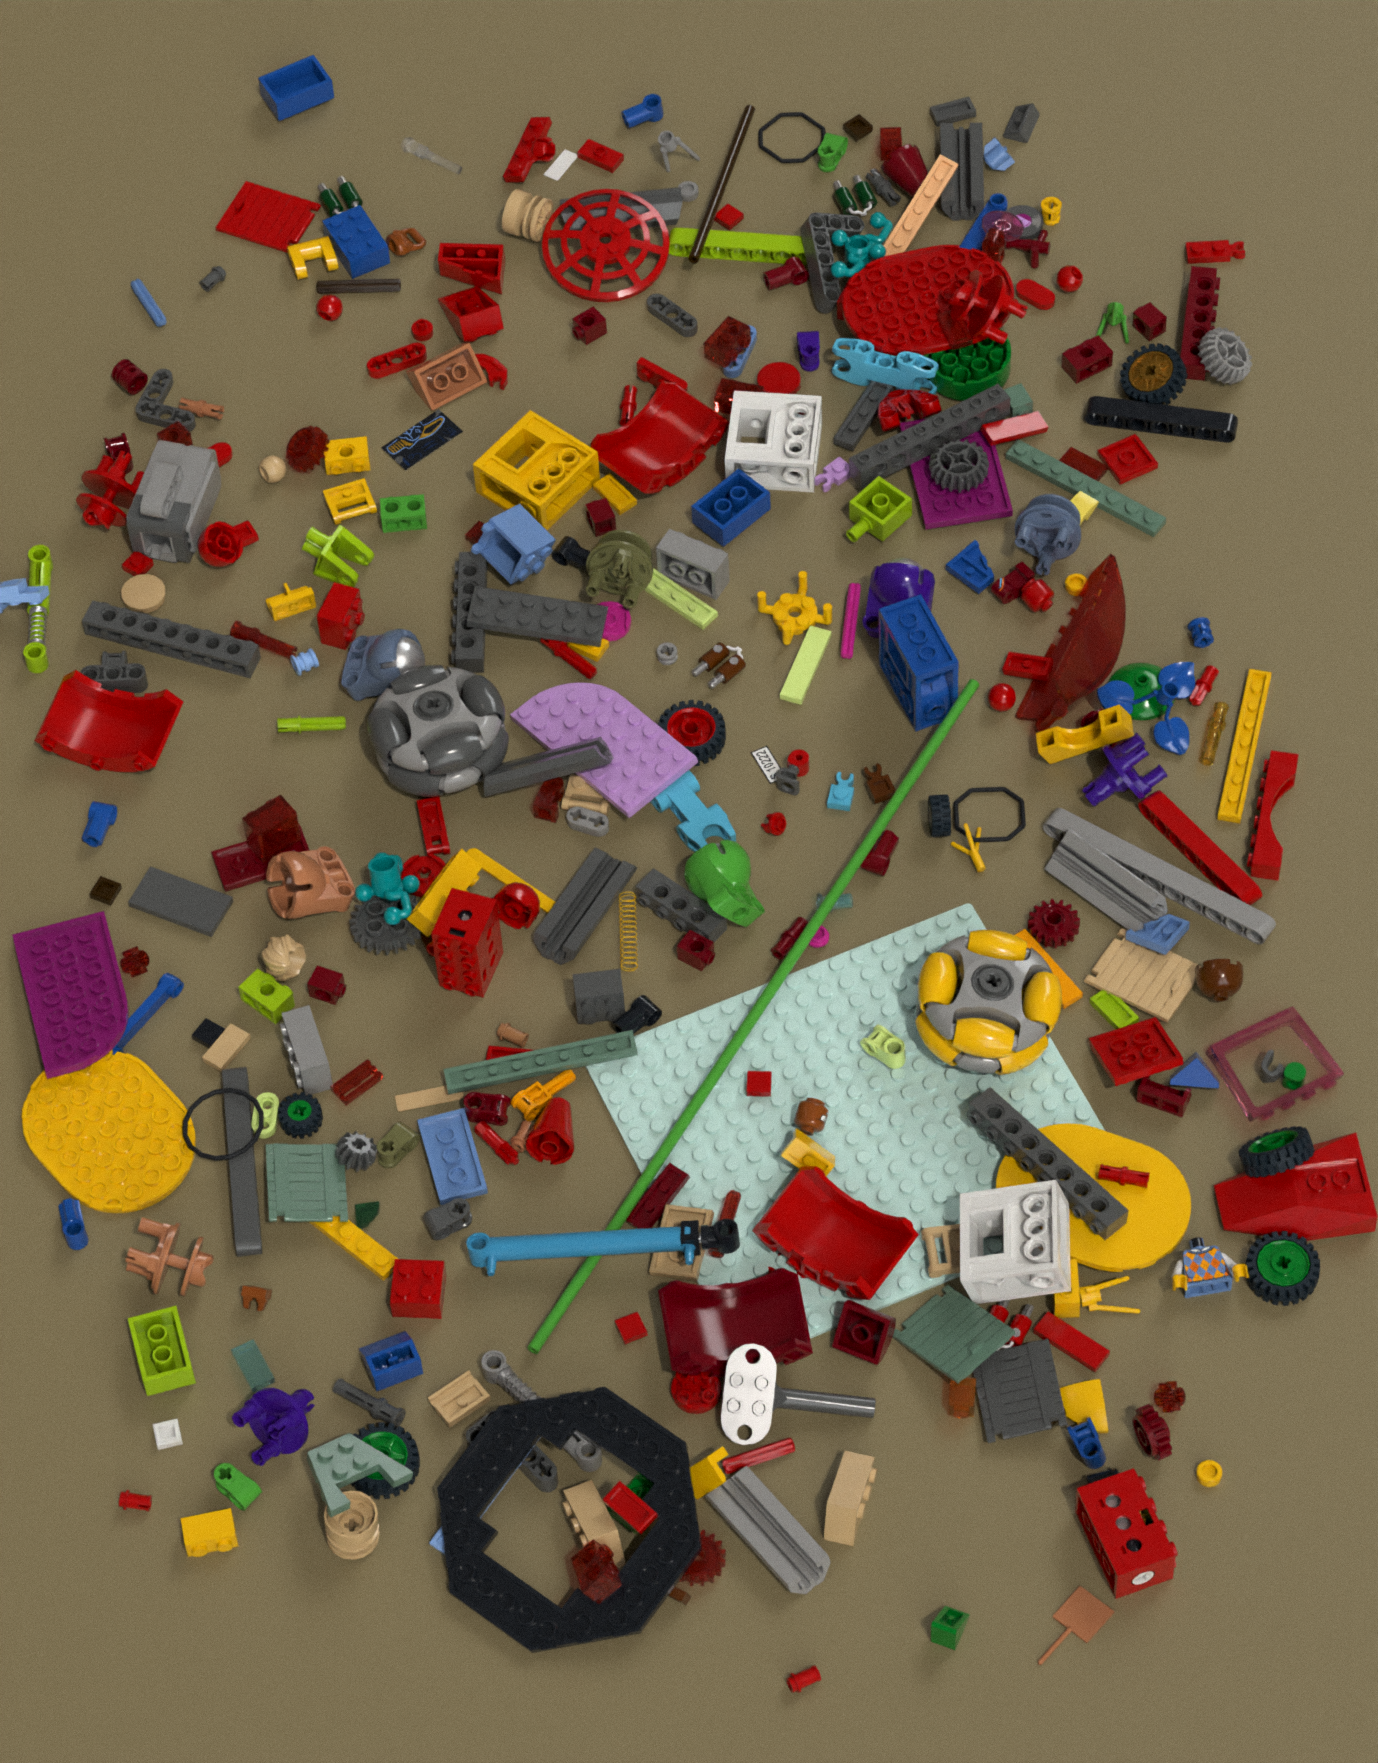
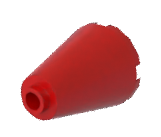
(552, 1133)

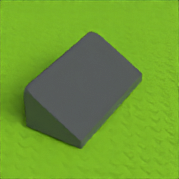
(1022, 123)

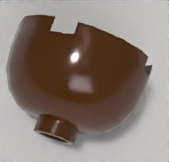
(1219, 978)

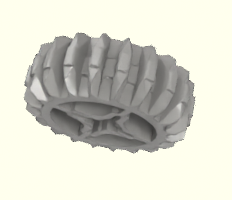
(1225, 356)

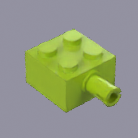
(878, 510)

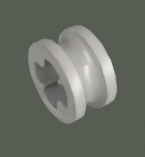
(663, 658)

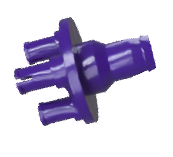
(1120, 774)
(276, 1421)

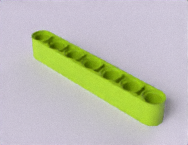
(738, 246)

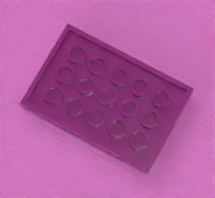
(949, 508)

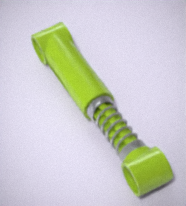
(39, 568)

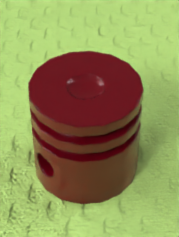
(129, 375)

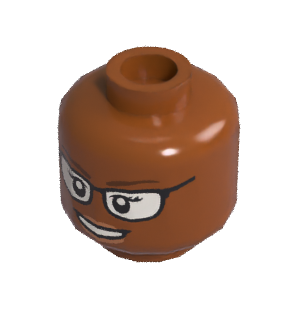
(811, 1116)

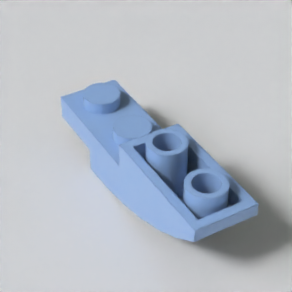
(16, 591)

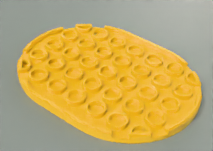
(109, 1133)
(1156, 1213)

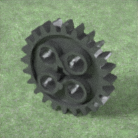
(372, 930)

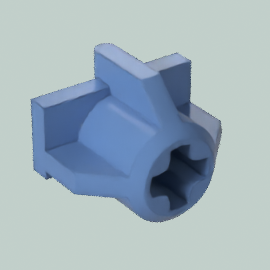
(997, 155)

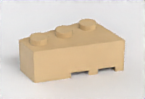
(592, 1519)

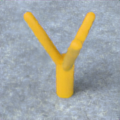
(974, 852)

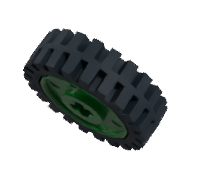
(1283, 1268)

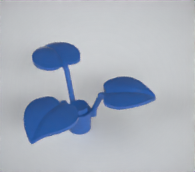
(1176, 682)

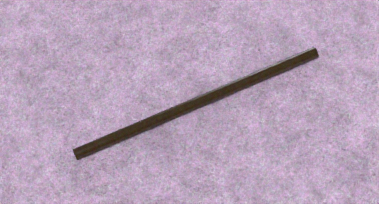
(721, 184)

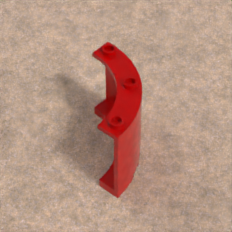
(669, 443)
(107, 727)
(833, 1235)

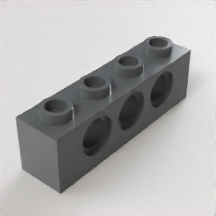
(676, 897)

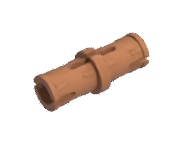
(202, 408)

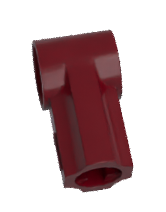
(792, 272)
(880, 854)

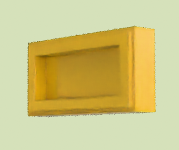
(617, 495)

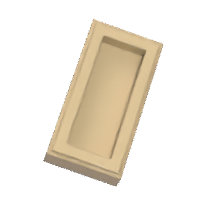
(226, 1047)

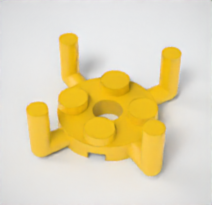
(795, 603)

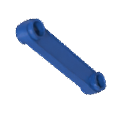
(976, 234)
(167, 987)

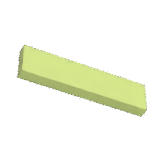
(681, 600)
(805, 665)

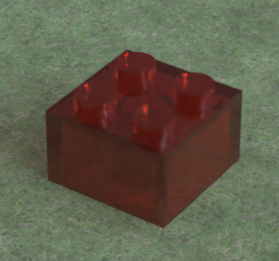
(271, 828)

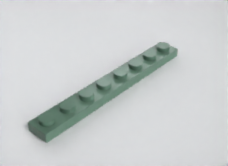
(1075, 481)
(540, 1062)

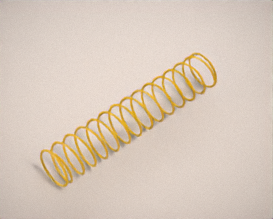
(621, 963)

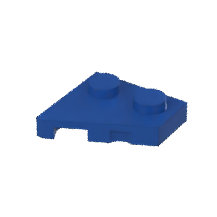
(971, 568)

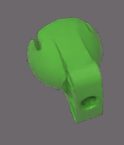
(722, 878)

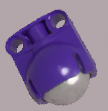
(894, 583)

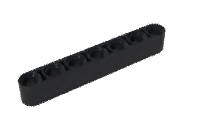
(1161, 419)

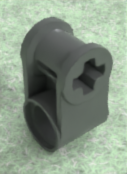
(447, 1220)

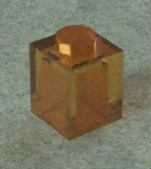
(962, 1398)

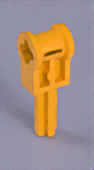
(535, 1097)

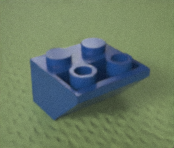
(391, 1360)

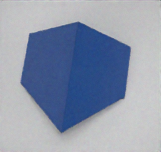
(1194, 1073)

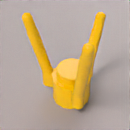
(1091, 1295)

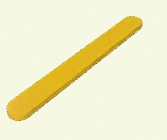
(507, 877)

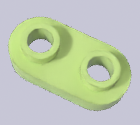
(270, 1115)

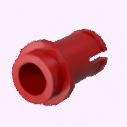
(135, 1501)
(803, 1679)

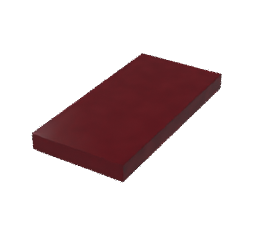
(240, 865)

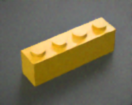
(458, 874)

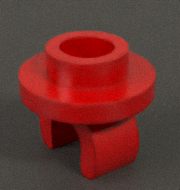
(776, 824)

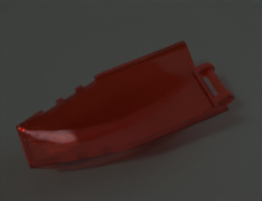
(1084, 651)

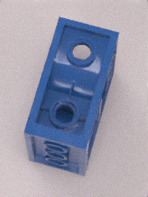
(917, 661)

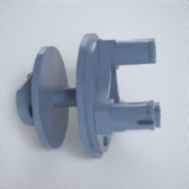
(1048, 530)

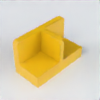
(291, 602)
(806, 1152)
(707, 1473)

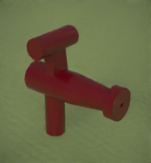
(1035, 247)

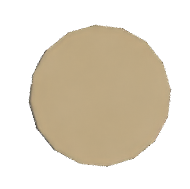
(143, 593)

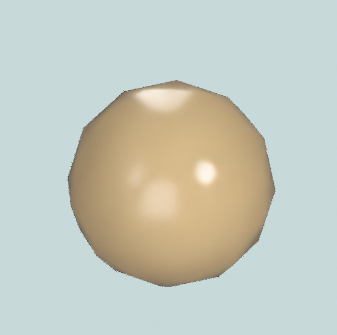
(272, 469)

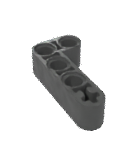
(531, 1469)

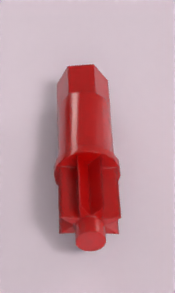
(500, 1147)

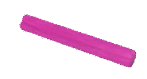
(850, 620)

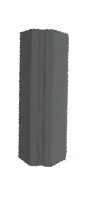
(965, 191)
(665, 201)
(548, 765)
(582, 906)

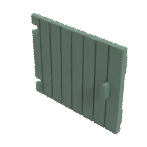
(305, 1183)
(953, 1334)

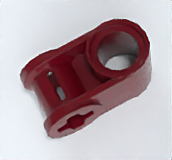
(115, 445)
(487, 1108)

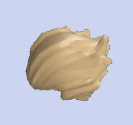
(283, 958)

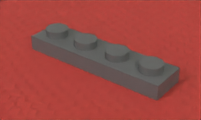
(862, 415)

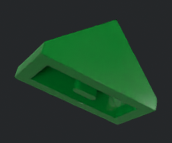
(948, 1627)

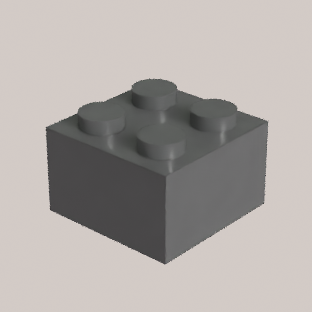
(598, 996)

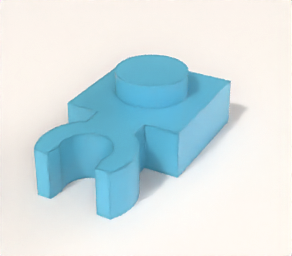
(841, 794)

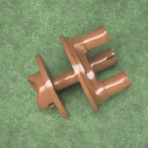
(156, 1264)

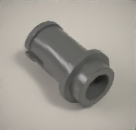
(217, 274)

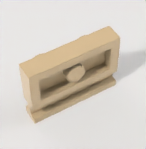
(459, 1399)

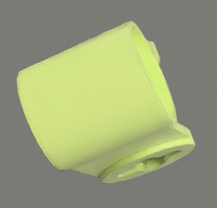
(882, 1046)

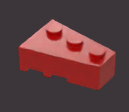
(473, 264)

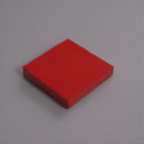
(1127, 459)

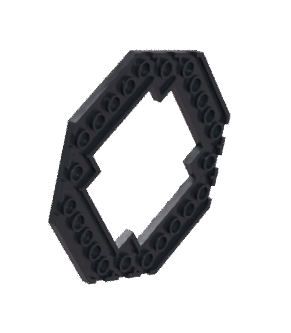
(646, 1576)

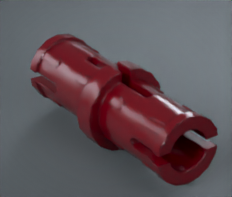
(789, 938)

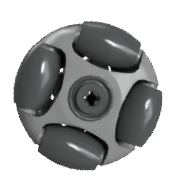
(438, 730)

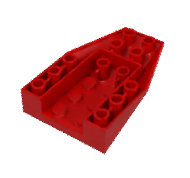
(1315, 1200)

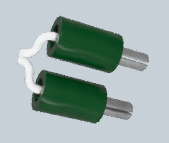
(863, 193)
(331, 201)

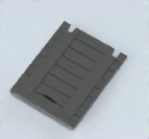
(1019, 1391)

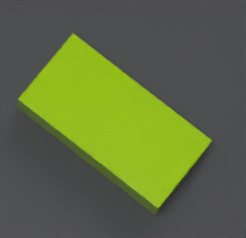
(1113, 1010)

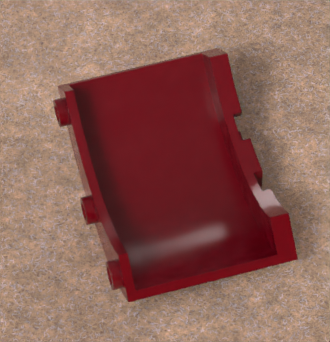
(713, 1320)

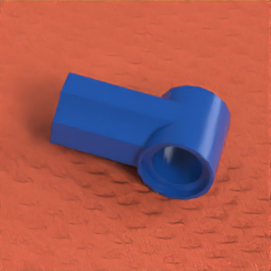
(649, 110)
(100, 818)
(73, 1224)

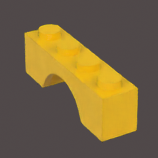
(1061, 743)

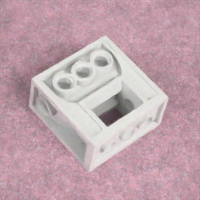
(778, 421)
(1022, 1266)

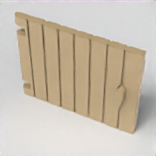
(1144, 977)

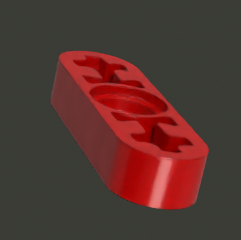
(409, 350)

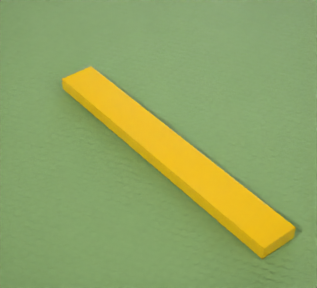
(1244, 746)

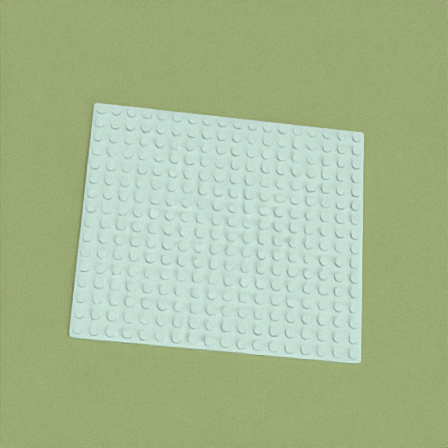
(893, 1132)

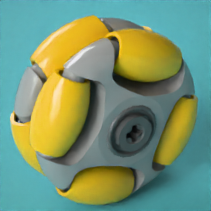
(987, 1003)

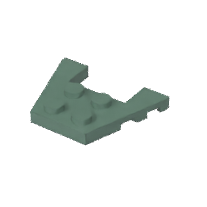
(347, 1461)

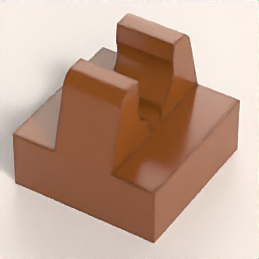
(251, 1292)

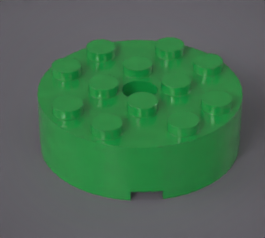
(971, 368)

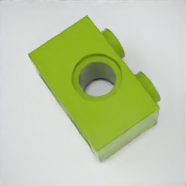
(260, 984)

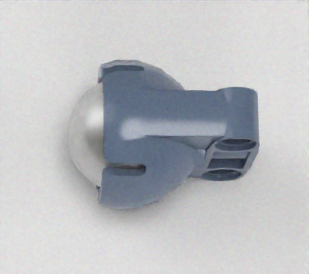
(378, 661)

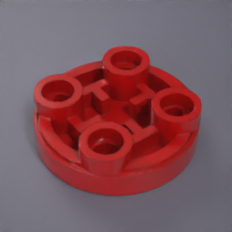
(779, 378)
(696, 1393)

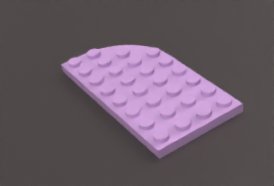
(642, 751)

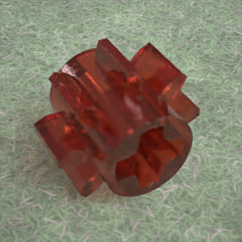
(134, 961)
(1169, 1397)

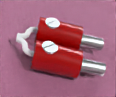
(1020, 1323)

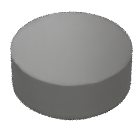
(689, 191)

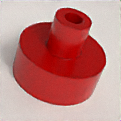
(422, 330)

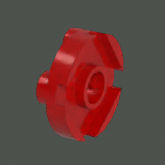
(426, 864)

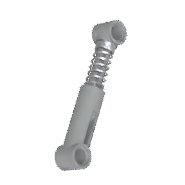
(576, 1446)

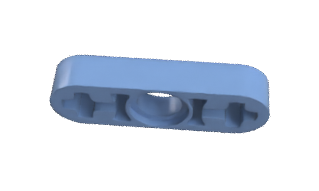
(742, 358)

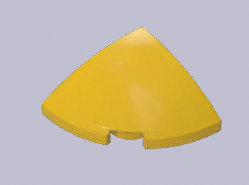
(1085, 1401)

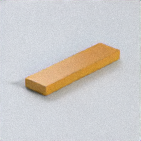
(1070, 991)

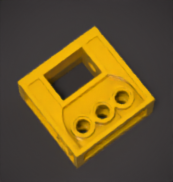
(552, 467)

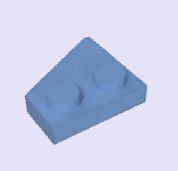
(1160, 934)

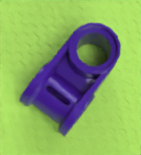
(808, 348)

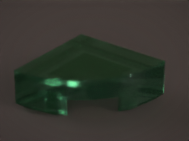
(366, 1213)

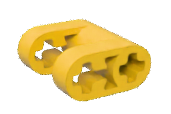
(311, 250)

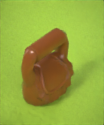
(401, 244)

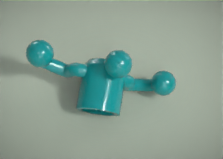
(860, 248)
(387, 884)

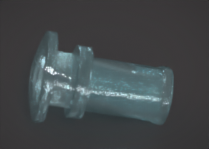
(844, 901)

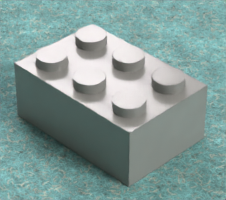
(693, 564)
(305, 1050)

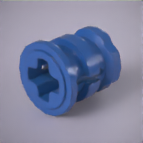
(1205, 629)

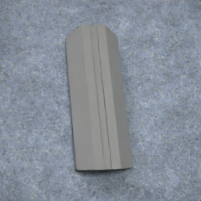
(1105, 883)
(771, 1531)

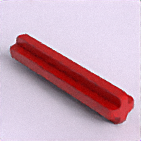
(758, 1455)

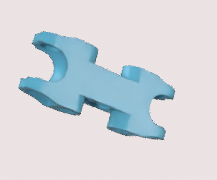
(869, 365)
(695, 819)

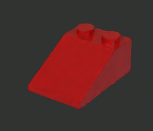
(472, 313)

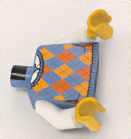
(1205, 1270)

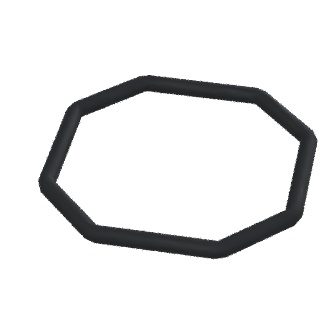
(789, 114)
(990, 789)

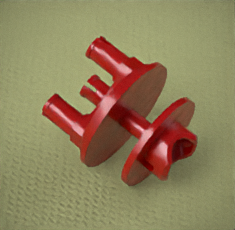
(986, 306)
(111, 490)

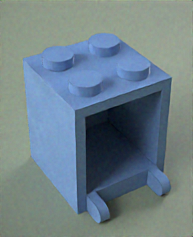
(515, 544)

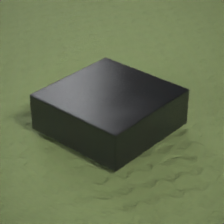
(207, 1033)

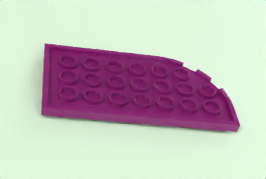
(73, 991)

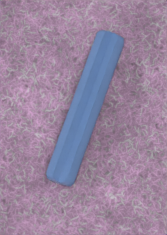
(148, 303)

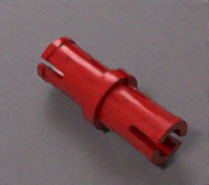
(628, 404)
(1123, 1176)

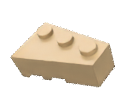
(848, 1497)

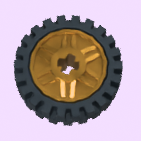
(1153, 374)

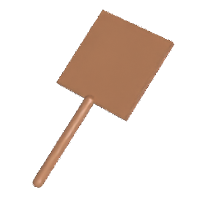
(1081, 1615)

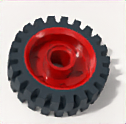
(696, 728)

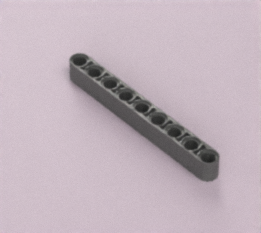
(242, 1167)

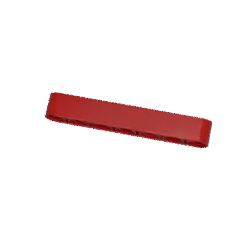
(1198, 848)

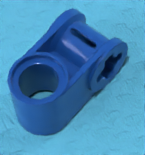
(1087, 1440)

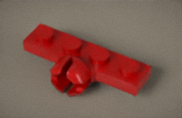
(532, 147)

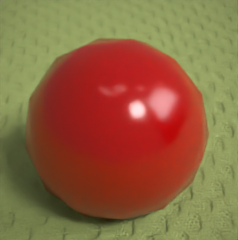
(1069, 278)
(329, 307)
(1001, 697)

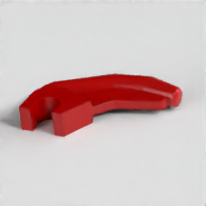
(495, 369)

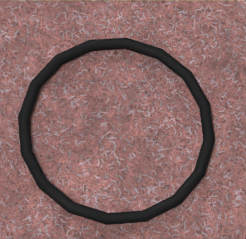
(208, 1095)

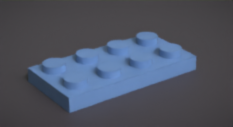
(452, 1156)

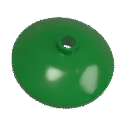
(1134, 675)

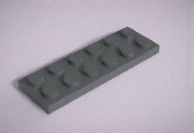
(537, 616)

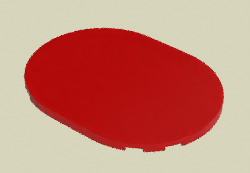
(900, 295)

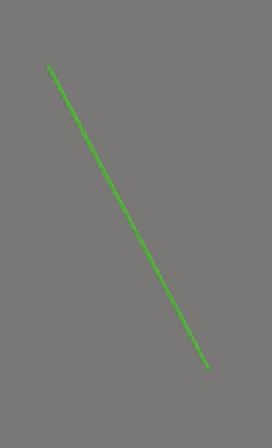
(756, 1012)

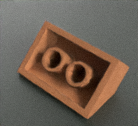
(447, 376)

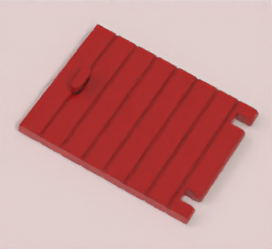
(267, 217)

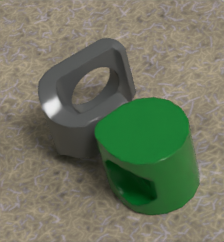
(1292, 1075)

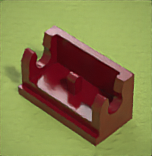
(1163, 1097)

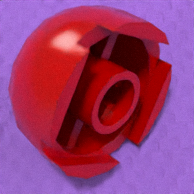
(219, 545)
(517, 905)

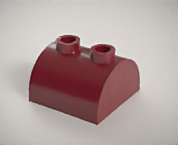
(864, 1332)

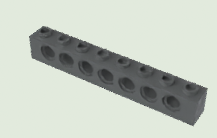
(923, 437)
(171, 639)
(1041, 1152)

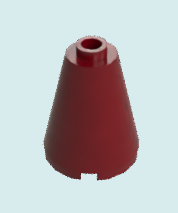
(906, 168)

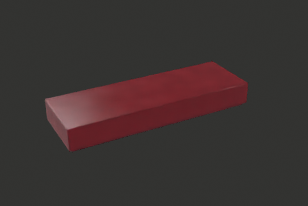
(659, 1194)

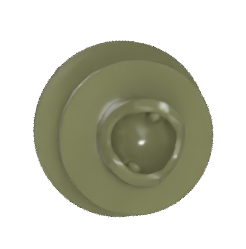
(620, 566)

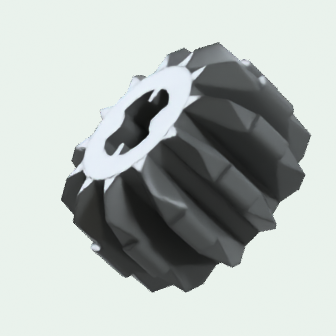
(356, 1151)

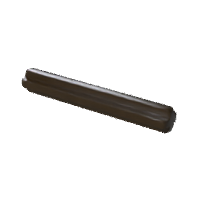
(356, 286)

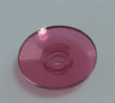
(1006, 222)

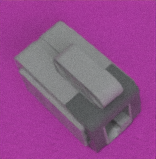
(173, 501)

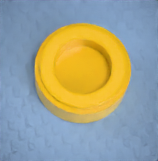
(1074, 584)
(1209, 1473)

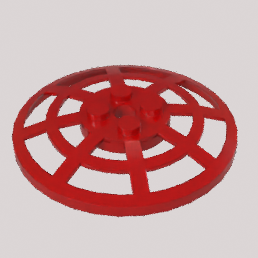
(607, 253)

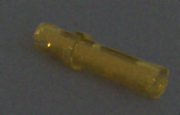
(1216, 725)

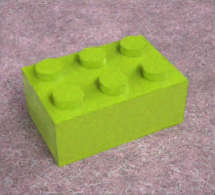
(161, 1350)

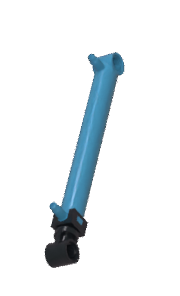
(486, 1250)

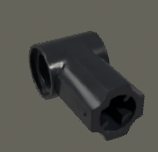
(570, 552)
(641, 1013)

